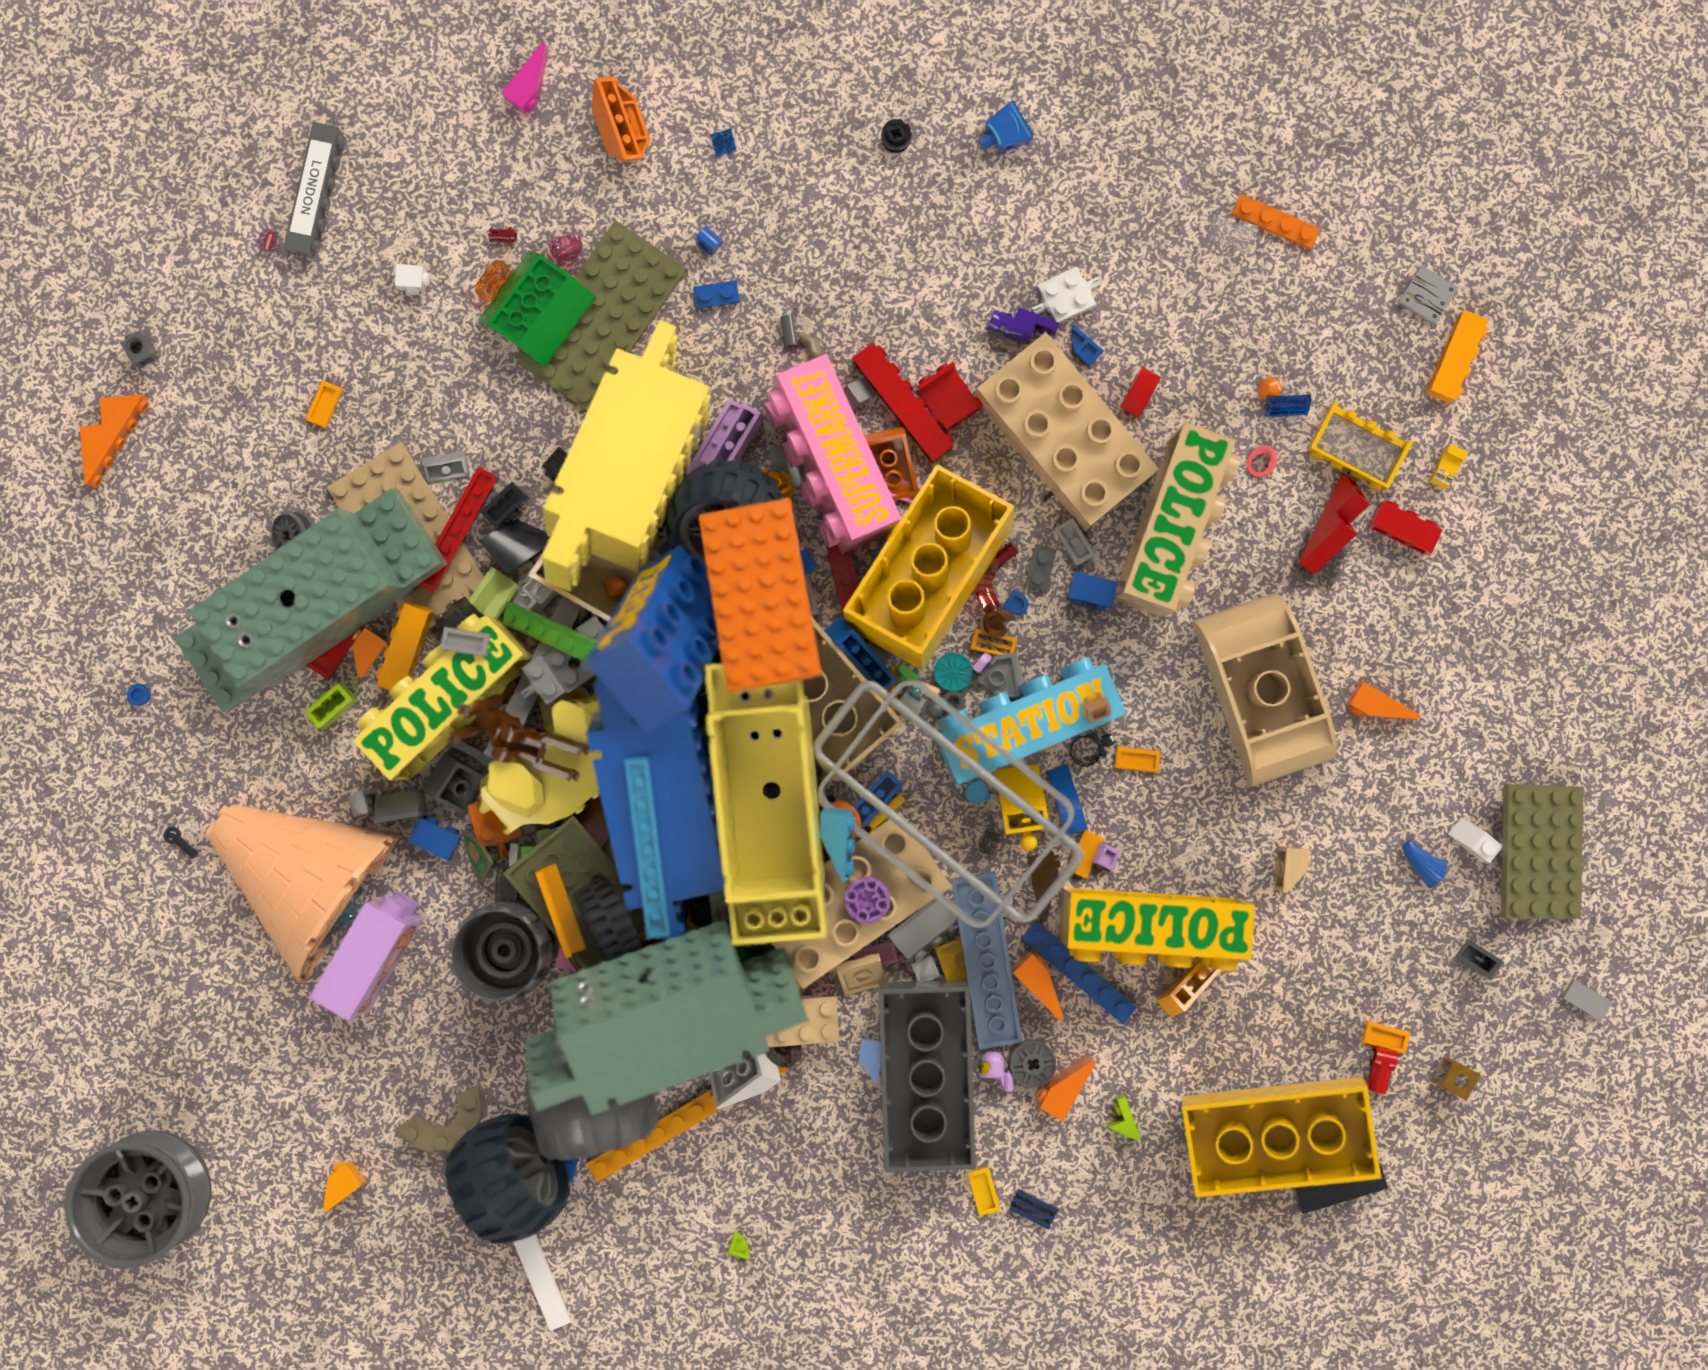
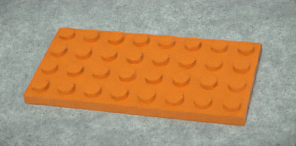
(759, 595)

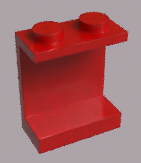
(948, 396)

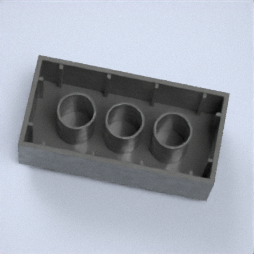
(927, 1076)

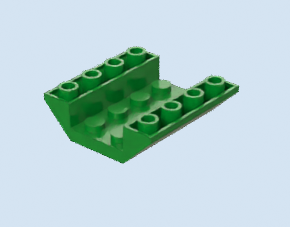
(538, 307)

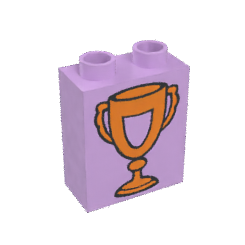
(368, 955)

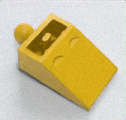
(1030, 793)

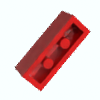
(1405, 527)

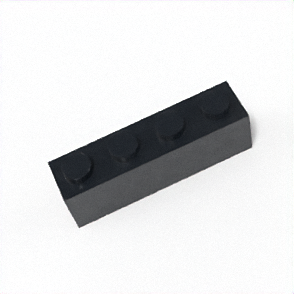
(1321, 1196)

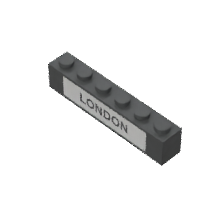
(313, 190)

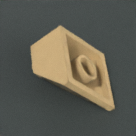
(1290, 867)

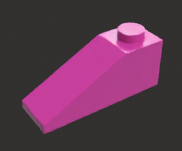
(526, 84)

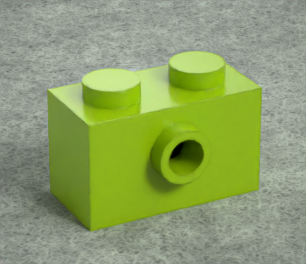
(331, 706)

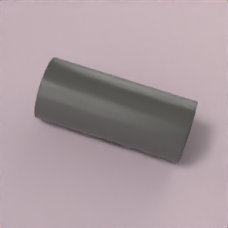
(789, 331)

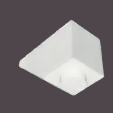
(1475, 840)

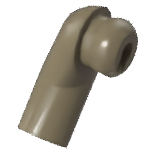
(813, 345)

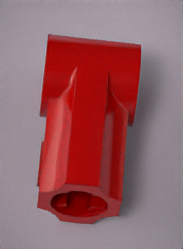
(1382, 1065)

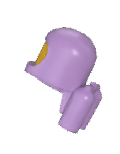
(994, 1068)

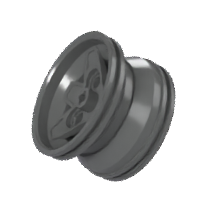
(105, 1237)

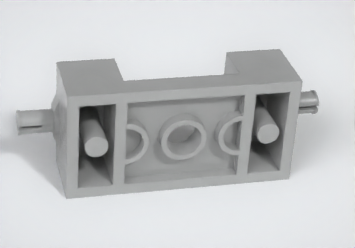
(552, 674)

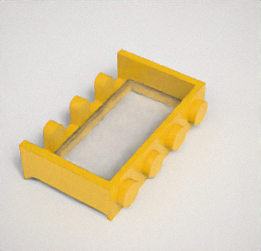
(1358, 447)

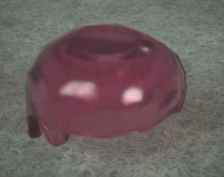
(565, 247)

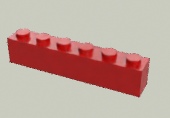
(903, 403)

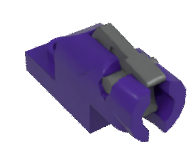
(1020, 328)

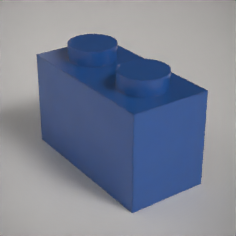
(1092, 591)
(435, 837)

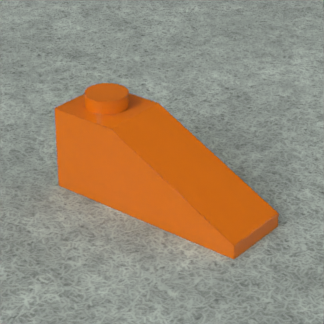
(1373, 703)

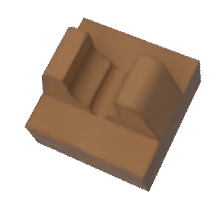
(1097, 709)

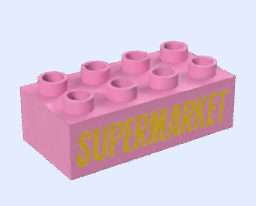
(833, 454)

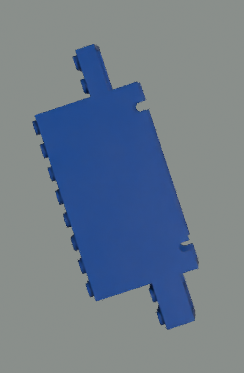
(681, 801)

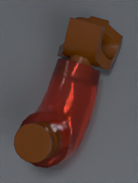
(990, 604)

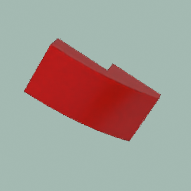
(1140, 391)

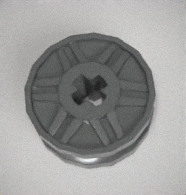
(289, 526)
(1033, 1076)

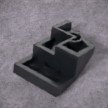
(515, 544)

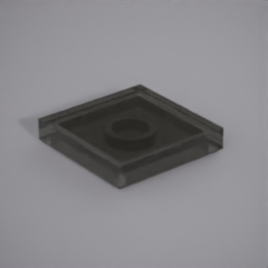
(1323, 577)

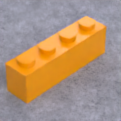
(1457, 356)
(405, 645)

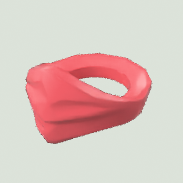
(1272, 463)

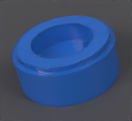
(138, 694)

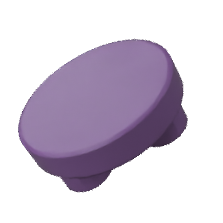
(867, 899)

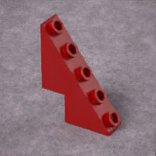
(1335, 525)

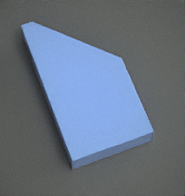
(871, 1057)

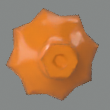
(1269, 387)
(615, 588)

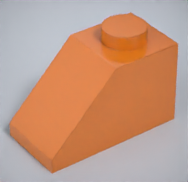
(366, 649)

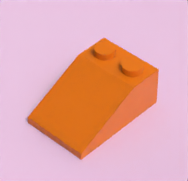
(894, 458)
(1036, 978)
(1063, 1088)

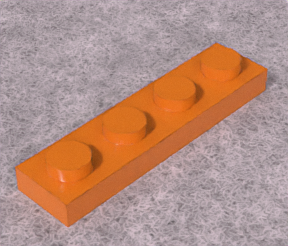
(1275, 221)

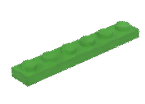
(548, 631)

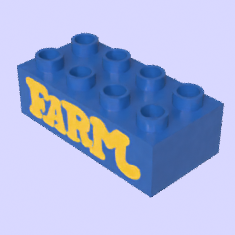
(659, 639)

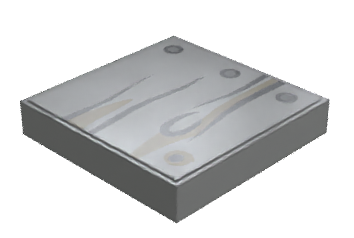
(1427, 295)

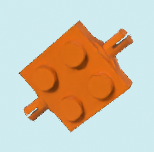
(489, 831)

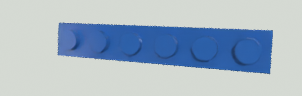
(1079, 972)

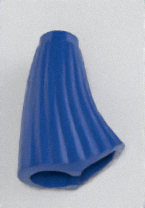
(1428, 868)

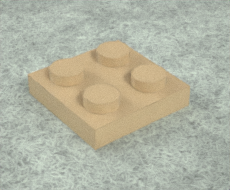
(861, 974)

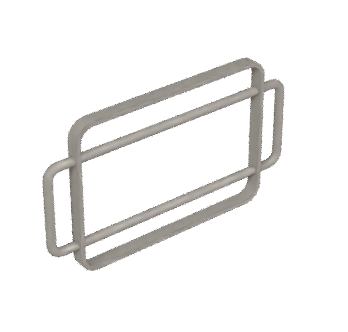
(919, 837)

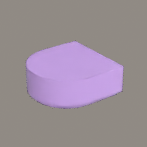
(982, 663)

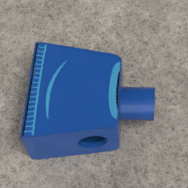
(1006, 130)

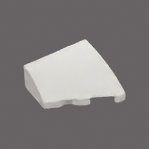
(530, 595)

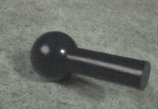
(173, 836)

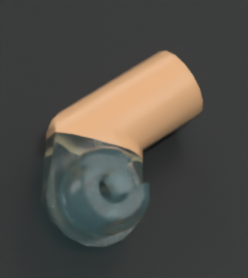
(918, 693)

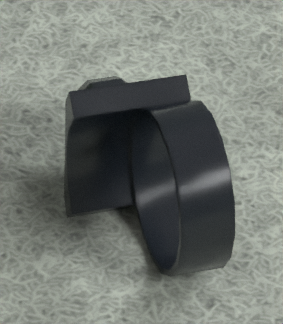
(1105, 741)

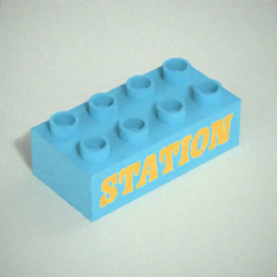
(1033, 722)

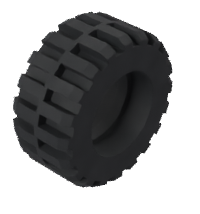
(607, 919)

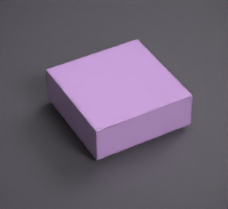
(1106, 856)

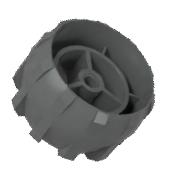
(572, 1132)

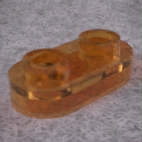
(491, 280)

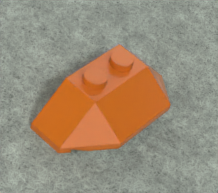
(619, 120)

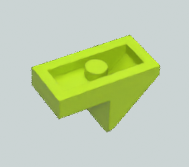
(1126, 1124)

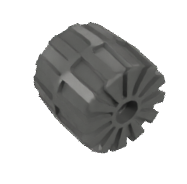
(478, 955)

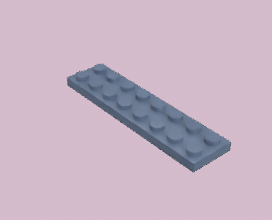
(987, 966)

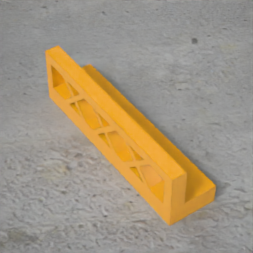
(560, 910)

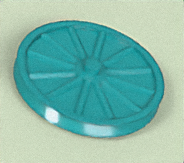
(953, 672)

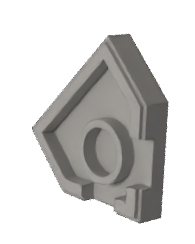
(1003, 675)

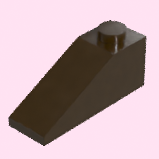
(1044, 877)

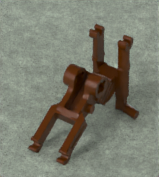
(511, 738)

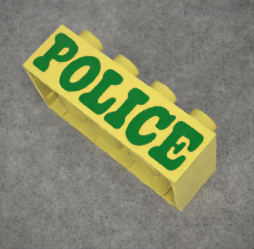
(424, 710)

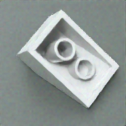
(743, 1079)

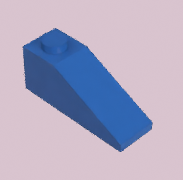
(1062, 781)

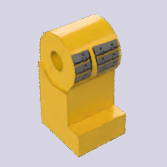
(1447, 466)

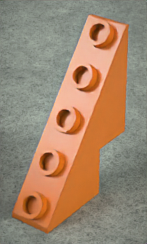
(103, 440)

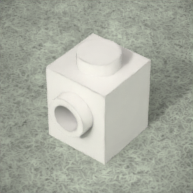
(411, 278)

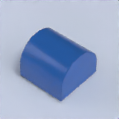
(708, 241)

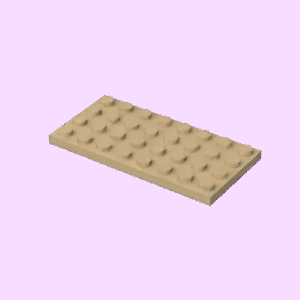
(399, 471)

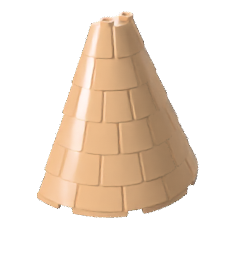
(297, 873)

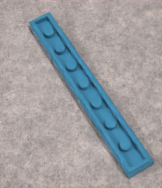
(647, 847)

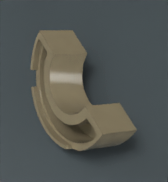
(442, 1138)

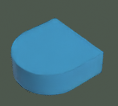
(977, 792)

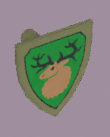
(479, 857)

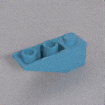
(836, 834)

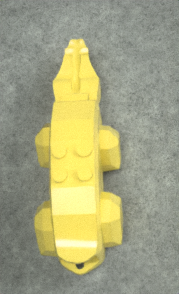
(532, 796)

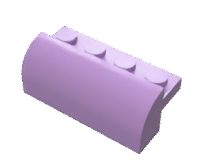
(728, 435)

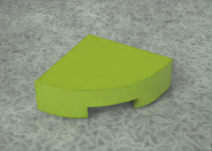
(739, 1246)

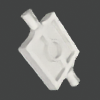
(1066, 295)

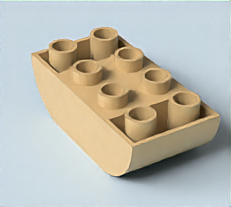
(1267, 688)

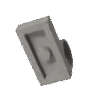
(362, 802)

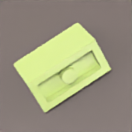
(493, 593)

